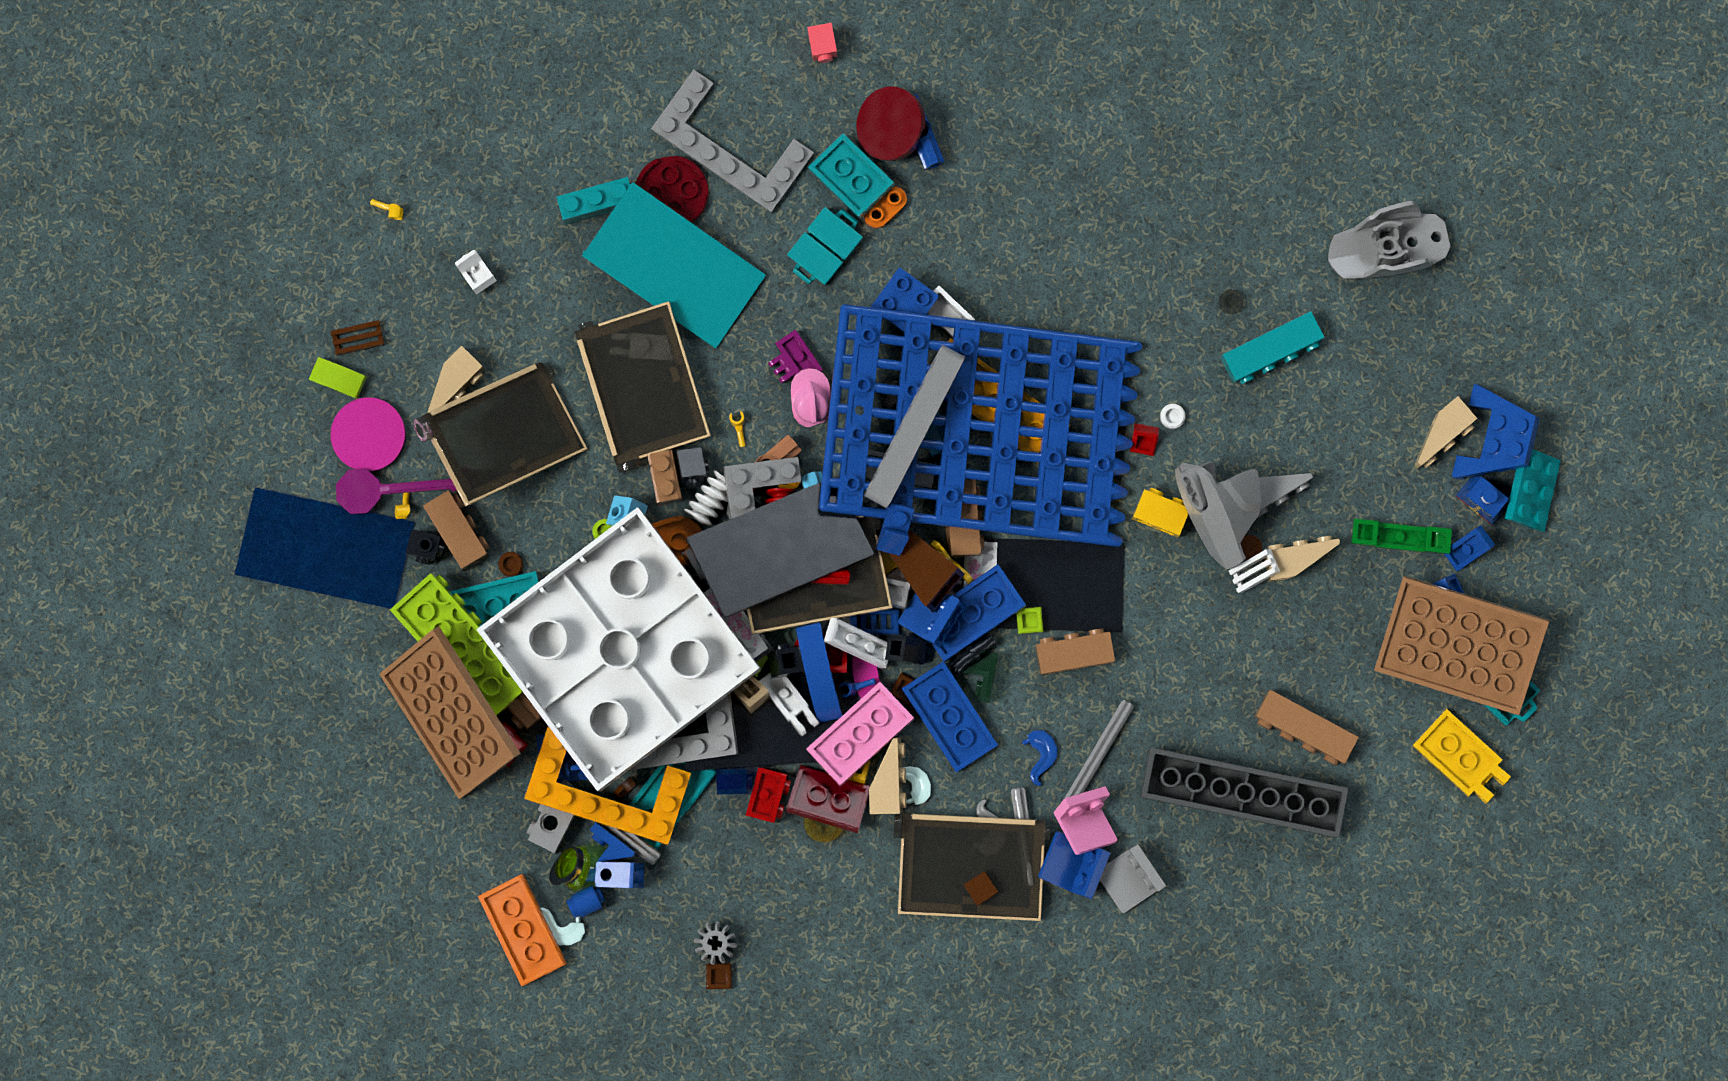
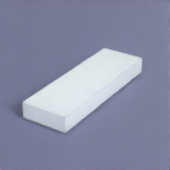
(856, 642)

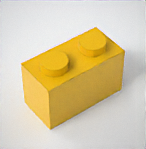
(1161, 512)

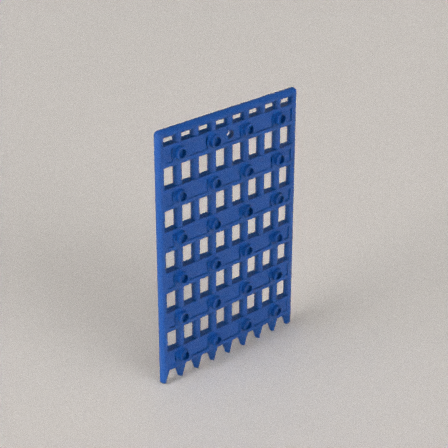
(1006, 427)

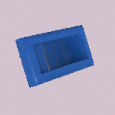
(883, 631)

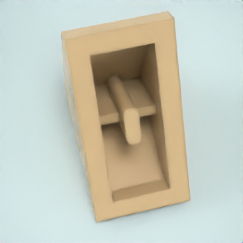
(752, 694)

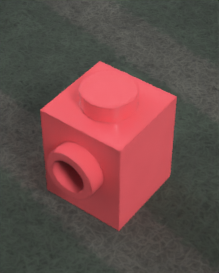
(822, 42)

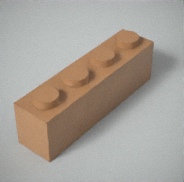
(1306, 727)

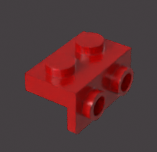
(767, 795)

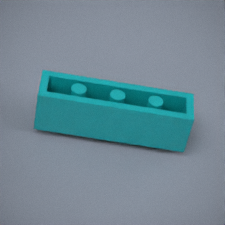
(1273, 347)

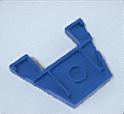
(1507, 439)

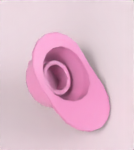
(810, 397)

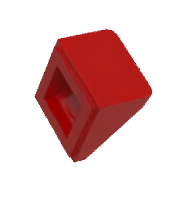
(1144, 439)

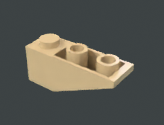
(455, 377)
(1447, 424)
(1299, 556)
(886, 788)

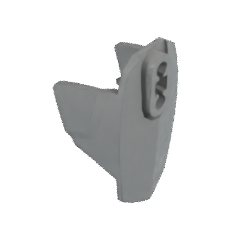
(1380, 243)
(1220, 510)

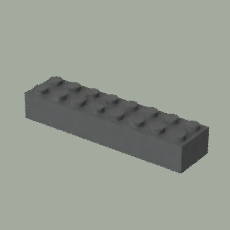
(1243, 792)

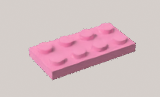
(860, 734)

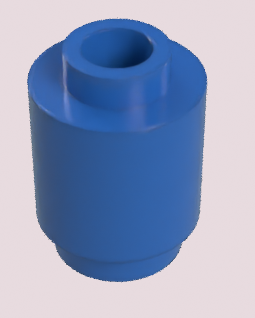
(586, 901)

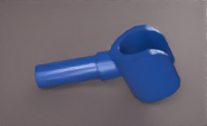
(854, 687)

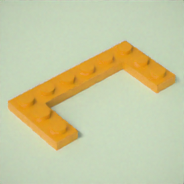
(653, 826)

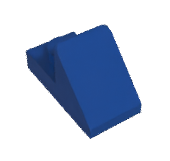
(895, 528)
(1469, 548)
(616, 848)

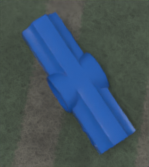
(928, 148)

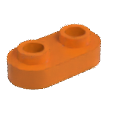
(887, 208)

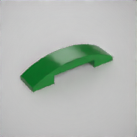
(1401, 537)

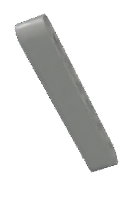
(914, 426)

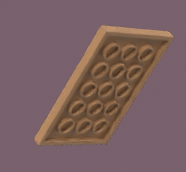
(1461, 645)
(449, 713)

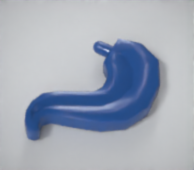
(1048, 750)

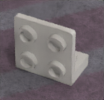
(1130, 879)

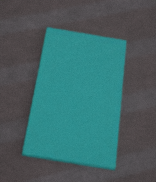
(673, 261)

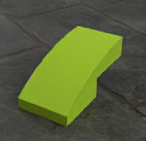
(337, 378)

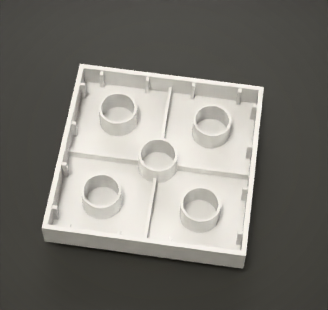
(618, 649)

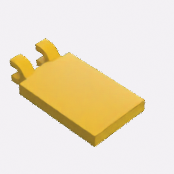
(1461, 756)

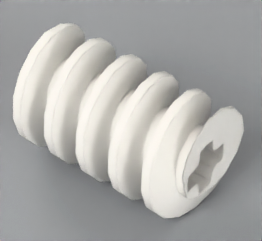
(710, 500)

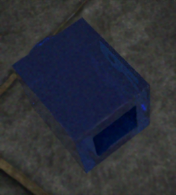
(733, 781)

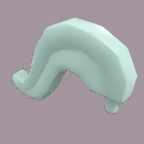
(920, 785)
(565, 935)

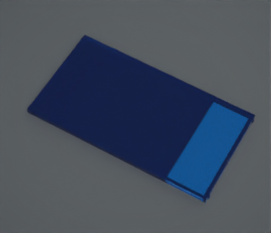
(323, 548)

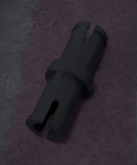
(972, 654)

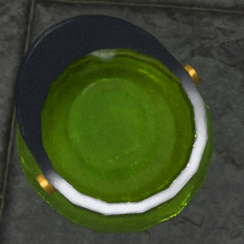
(571, 868)

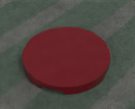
(890, 123)
(676, 184)

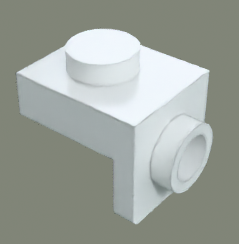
(475, 271)

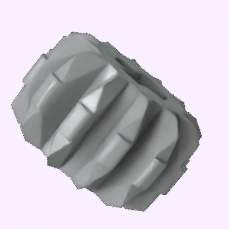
(721, 937)

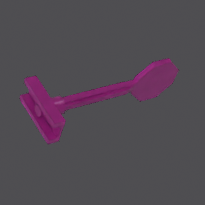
(360, 490)

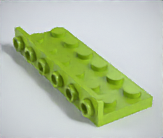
(434, 606)

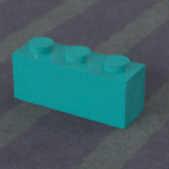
(591, 201)

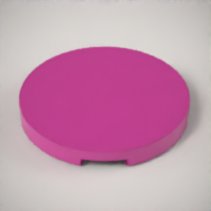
(368, 434)

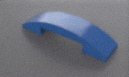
(818, 672)

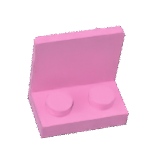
(1085, 821)

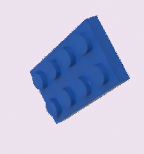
(987, 604)
(949, 716)

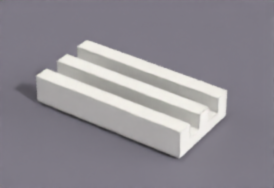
(1238, 579)

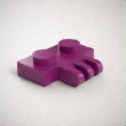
(793, 357)

